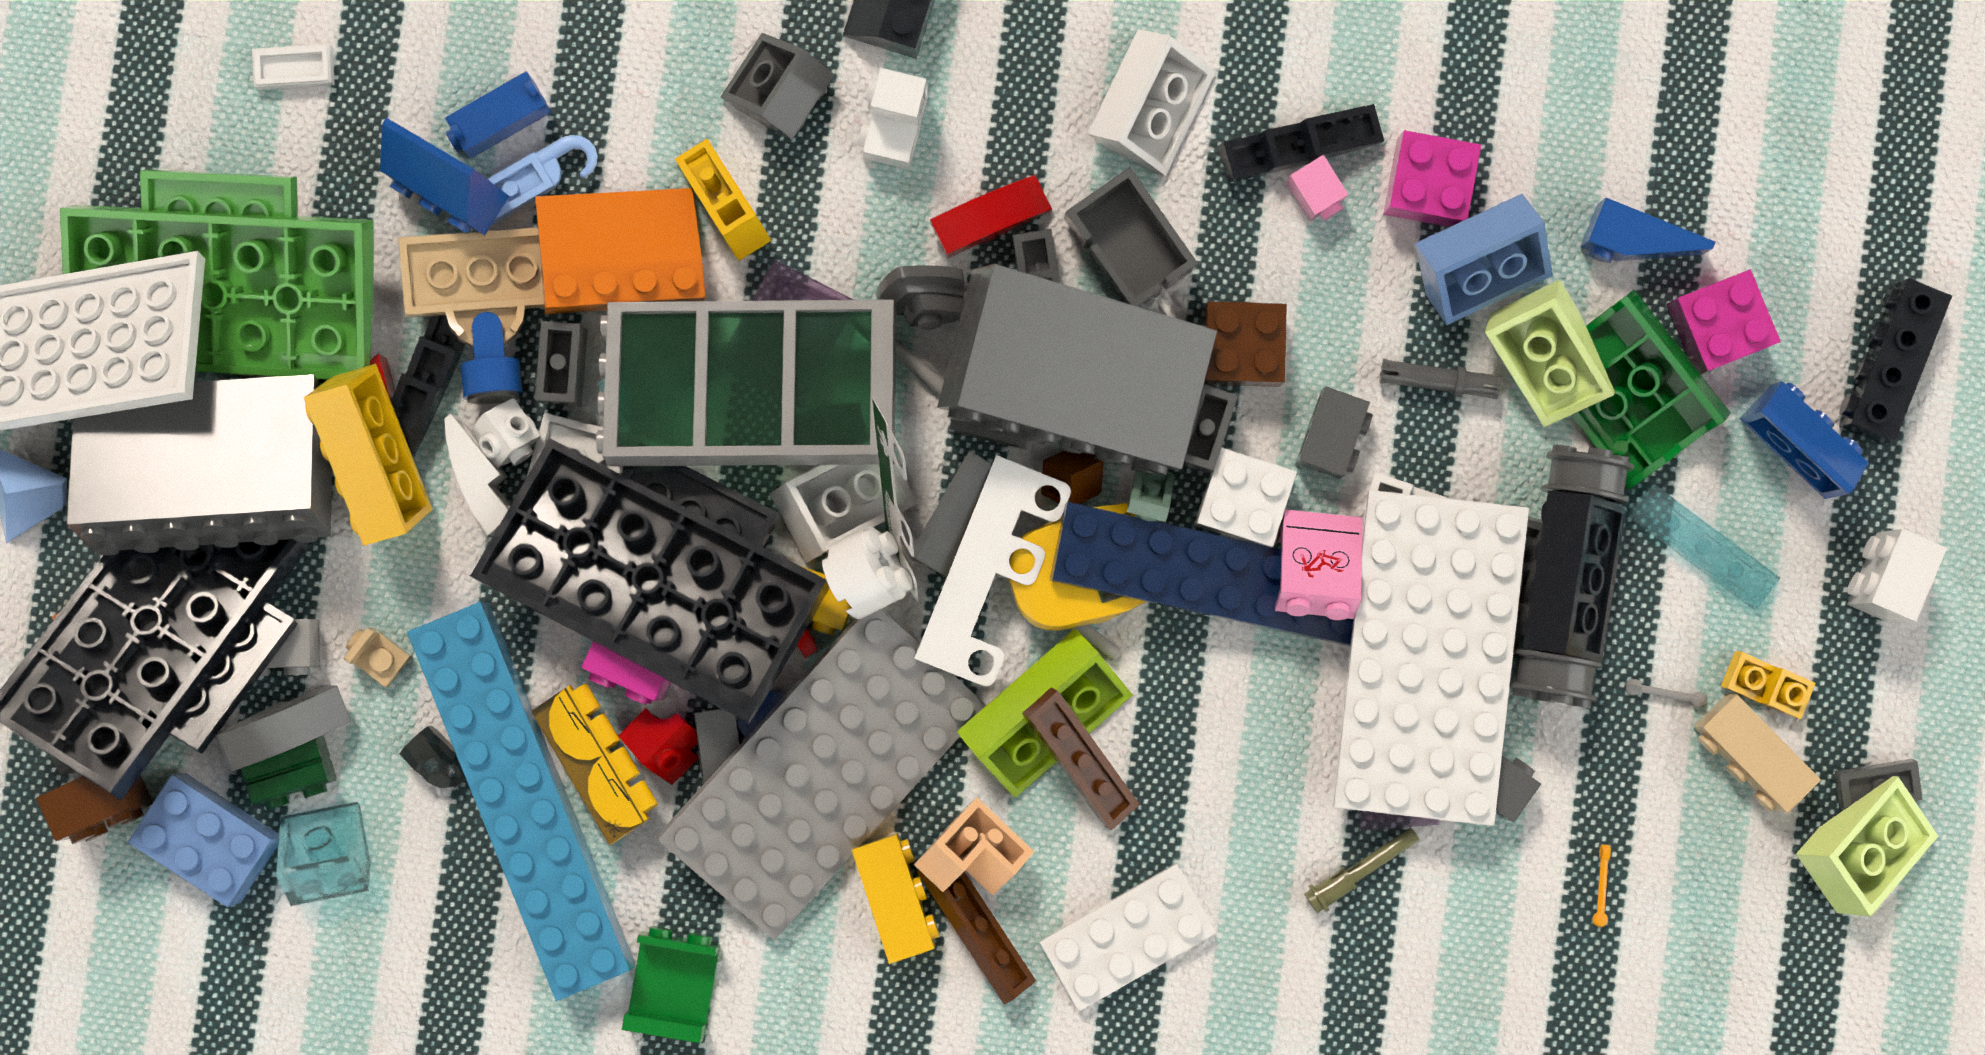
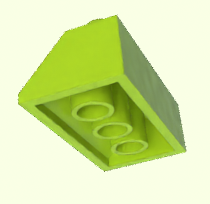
(1005, 738)

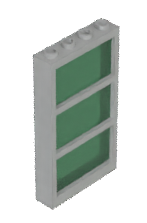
(746, 382)

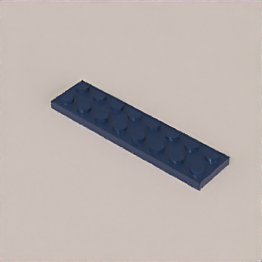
(1180, 570)

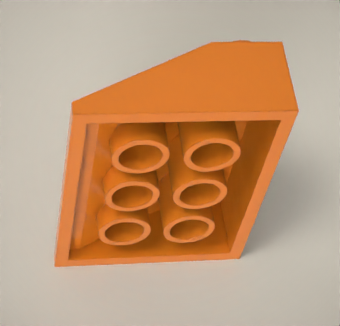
(618, 249)

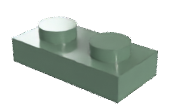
(1151, 496)

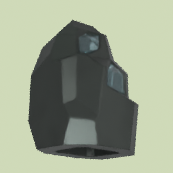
(434, 758)

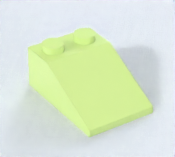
(1549, 353)
(1868, 848)

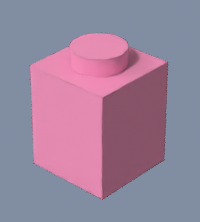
(1318, 189)

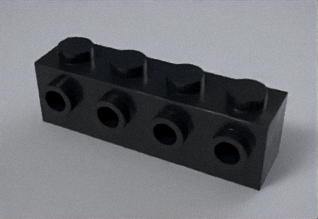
(1894, 361)

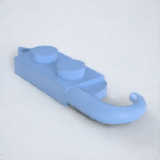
(539, 173)

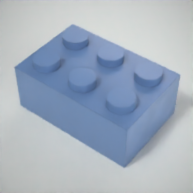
(1484, 259)
(205, 839)

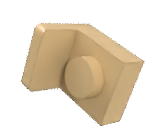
(377, 655)

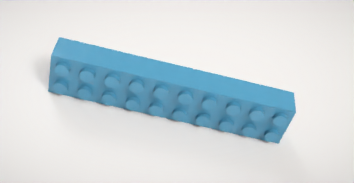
(521, 800)

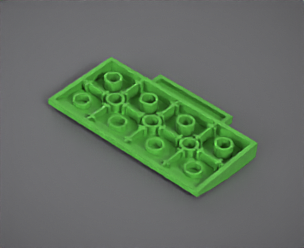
(276, 285)

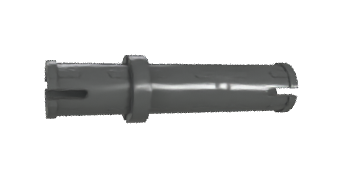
(1440, 379)

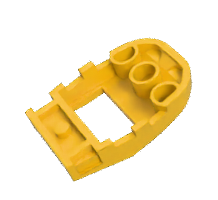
(1055, 604)

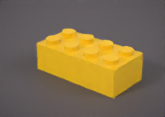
(368, 454)

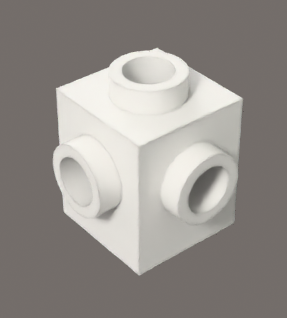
(506, 434)

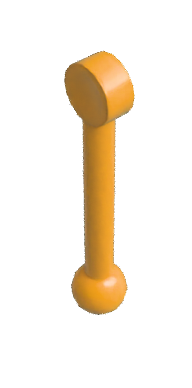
(1600, 918)

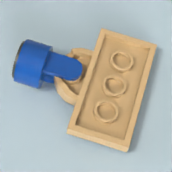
(484, 294)

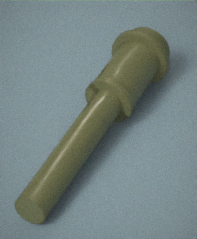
(1344, 880)

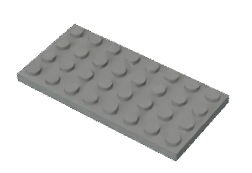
(820, 772)

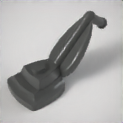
(925, 294)

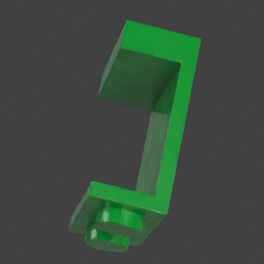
(672, 985)

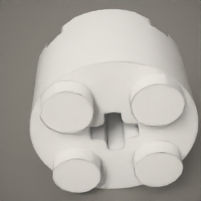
(866, 571)

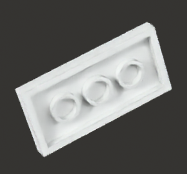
(1127, 937)

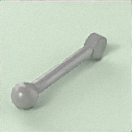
(1635, 687)

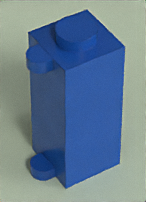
(496, 115)

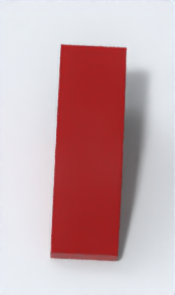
(990, 215)

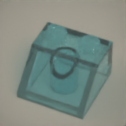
(323, 854)

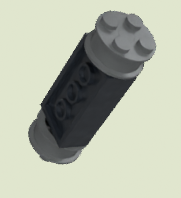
(1573, 576)

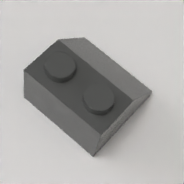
(778, 85)

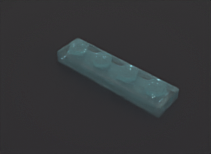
(1704, 546)

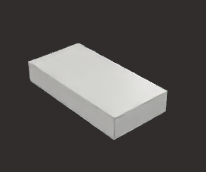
(293, 66)

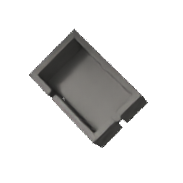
(1130, 239)

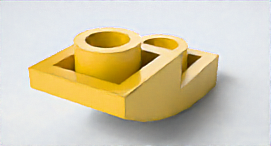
(1768, 684)

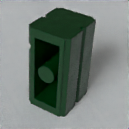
(293, 771)

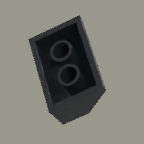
(890, 24)

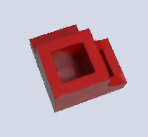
(662, 744)

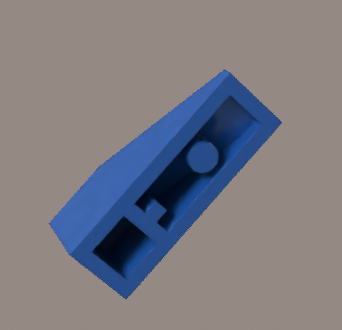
(1629, 234)

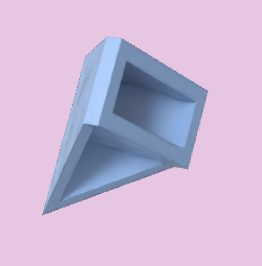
(27, 494)

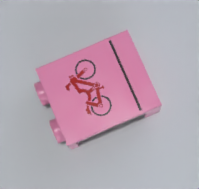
(1320, 564)

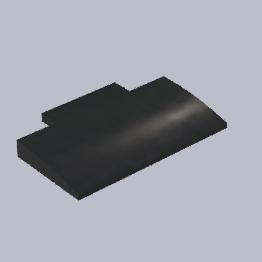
(656, 573)
(149, 655)

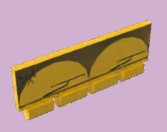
(596, 773)

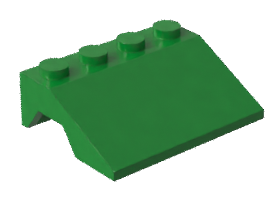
(1658, 394)

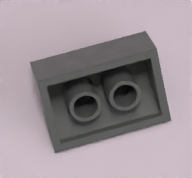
(949, 521)

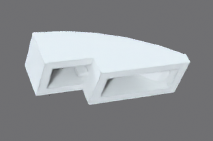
(476, 475)

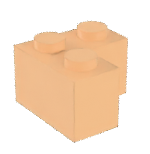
(978, 844)

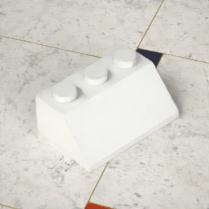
(1152, 101)

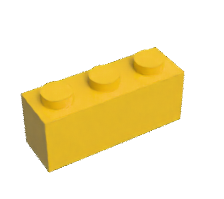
(895, 897)

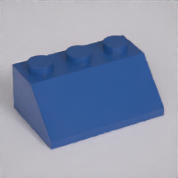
(439, 180)
(1806, 440)

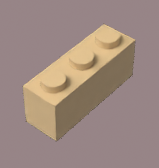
(1756, 754)

